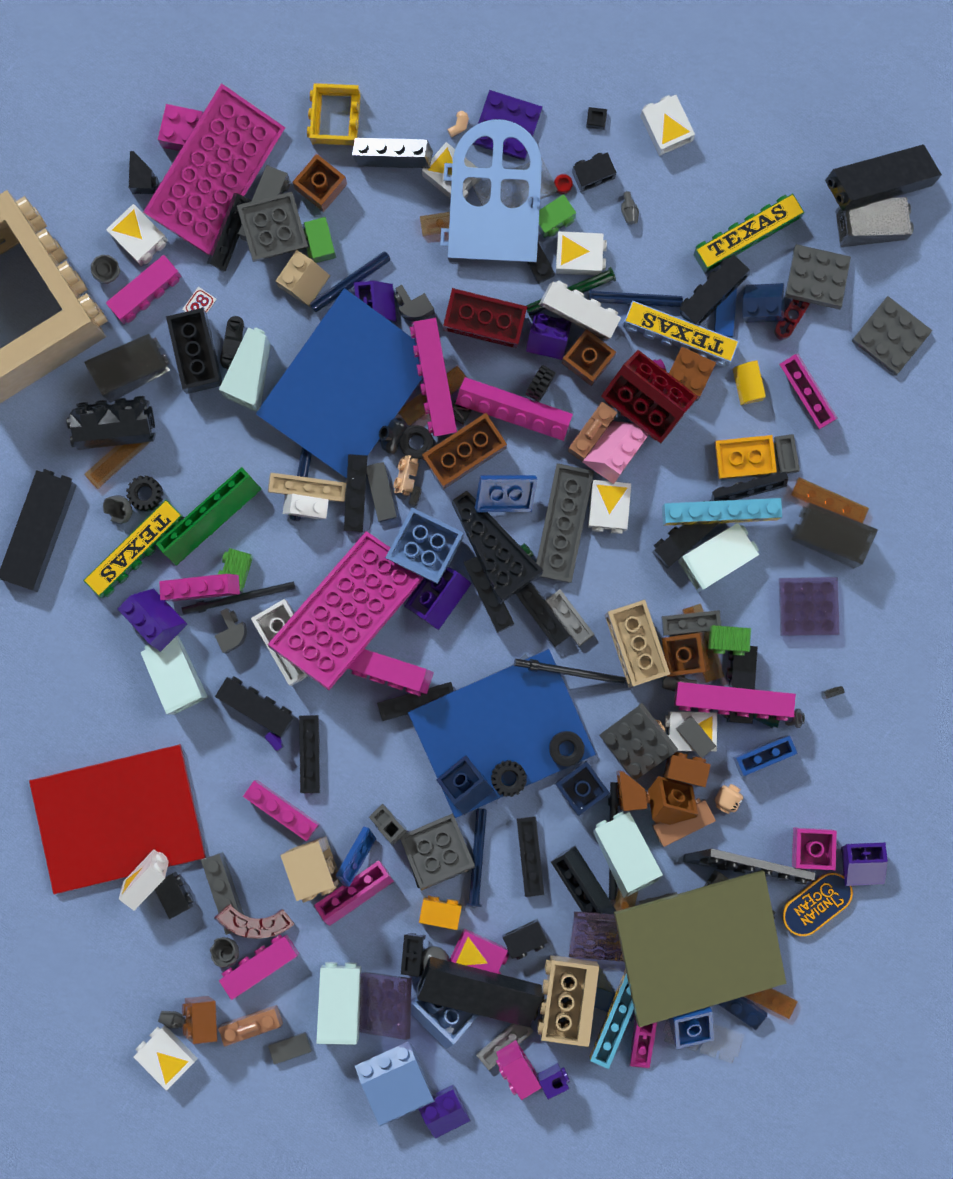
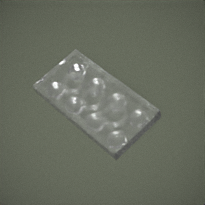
(516, 192)

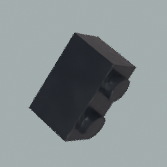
(593, 171)
(173, 895)
(525, 939)

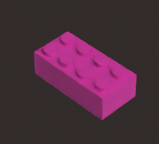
(395, 672)

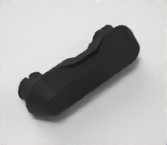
(232, 340)

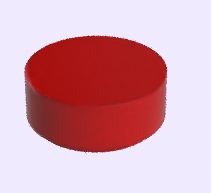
(563, 183)

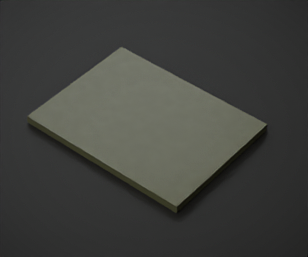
(700, 948)

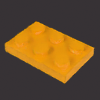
(745, 457)

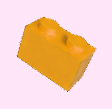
(440, 912)

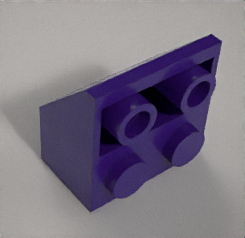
(377, 296)
(548, 336)
(864, 864)

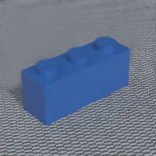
(765, 755)

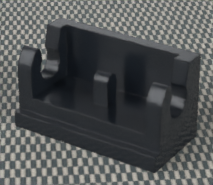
(412, 954)

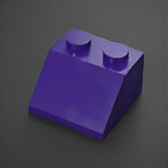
(445, 1112)

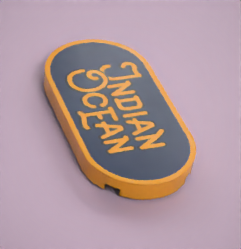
(817, 904)

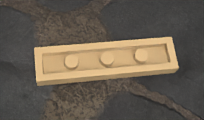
(306, 486)

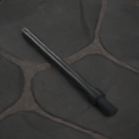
(201, 606)
(534, 665)
(613, 802)

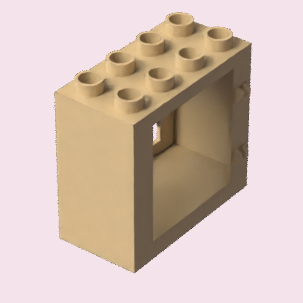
(64, 333)

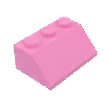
(615, 449)

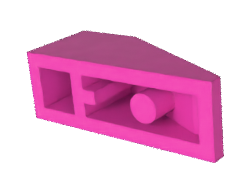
(642, 1045)

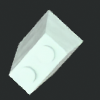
(248, 370)
(718, 557)
(174, 676)
(627, 854)
(339, 1004)

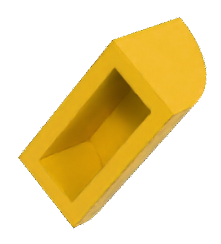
(749, 382)

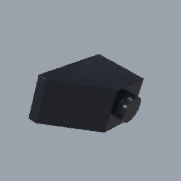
(141, 176)

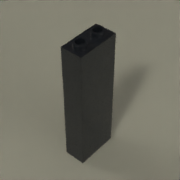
(882, 177)
(37, 530)
(480, 992)

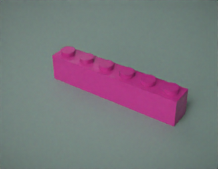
(434, 377)
(514, 408)
(734, 700)

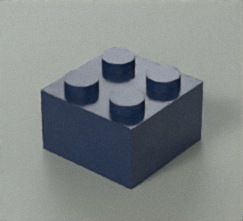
(582, 788)

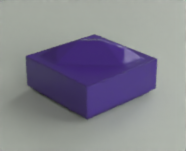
(275, 741)

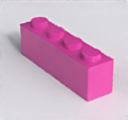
(144, 289)
(808, 391)
(199, 587)
(281, 810)
(348, 898)
(259, 966)

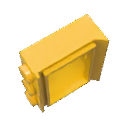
(314, 113)

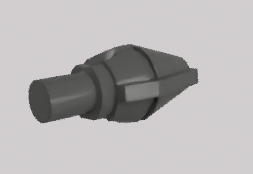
(629, 209)
(670, 682)
(172, 1019)

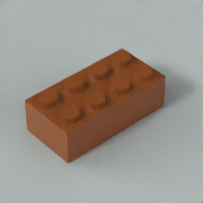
(464, 451)

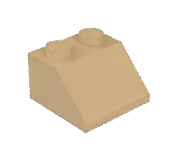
(302, 278)

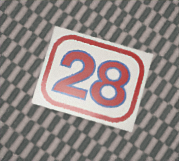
(198, 300)

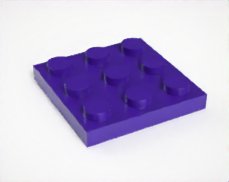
(504, 107)

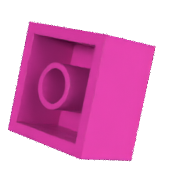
(177, 126)
(814, 848)
(517, 1070)

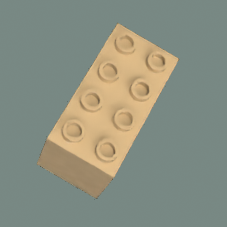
(637, 643)
(311, 869)
(581, 1002)

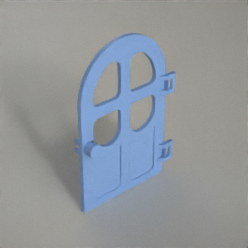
(494, 229)

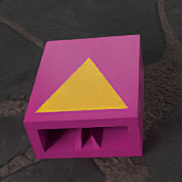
(479, 952)

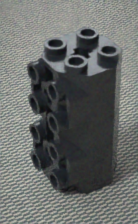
(111, 425)

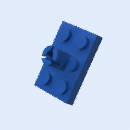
(506, 493)

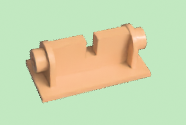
(403, 482)

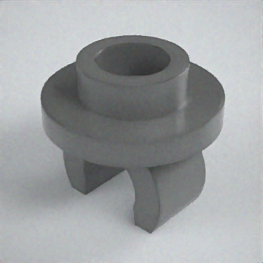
(798, 719)

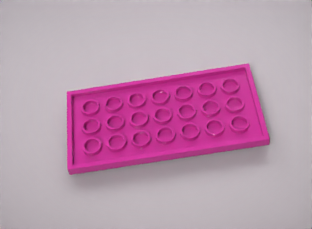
(213, 165)
(345, 612)

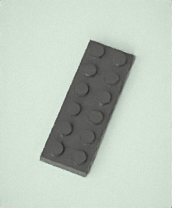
(564, 522)

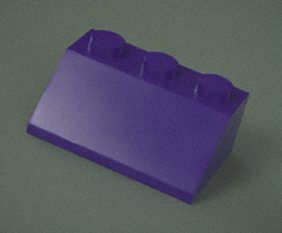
(436, 601)
(152, 618)

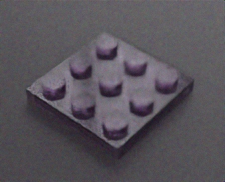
(809, 606)
(595, 937)
(385, 1005)

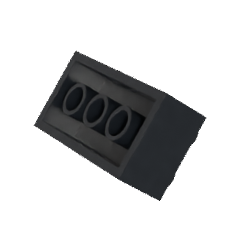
(194, 350)

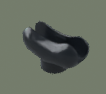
(392, 434)

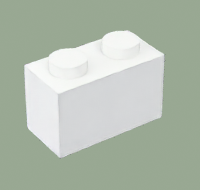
(305, 506)

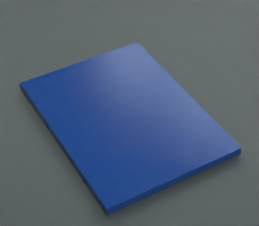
(344, 383)
(501, 720)

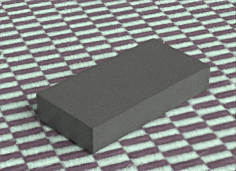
(786, 454)
(696, 737)
(289, 1048)

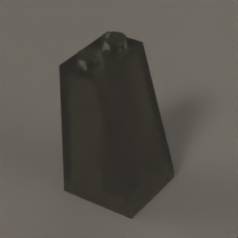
(875, 223)
(128, 367)
(833, 535)

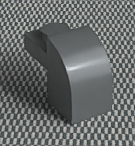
(415, 309)
(234, 635)
(388, 824)

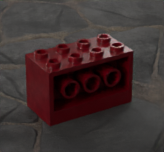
(484, 318)
(649, 396)

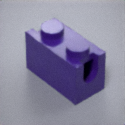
(554, 1081)

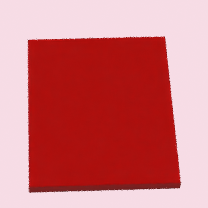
(112, 816)

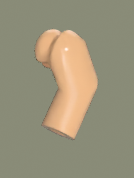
(461, 124)

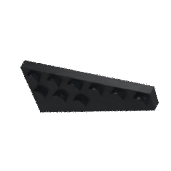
(499, 554)
(741, 864)

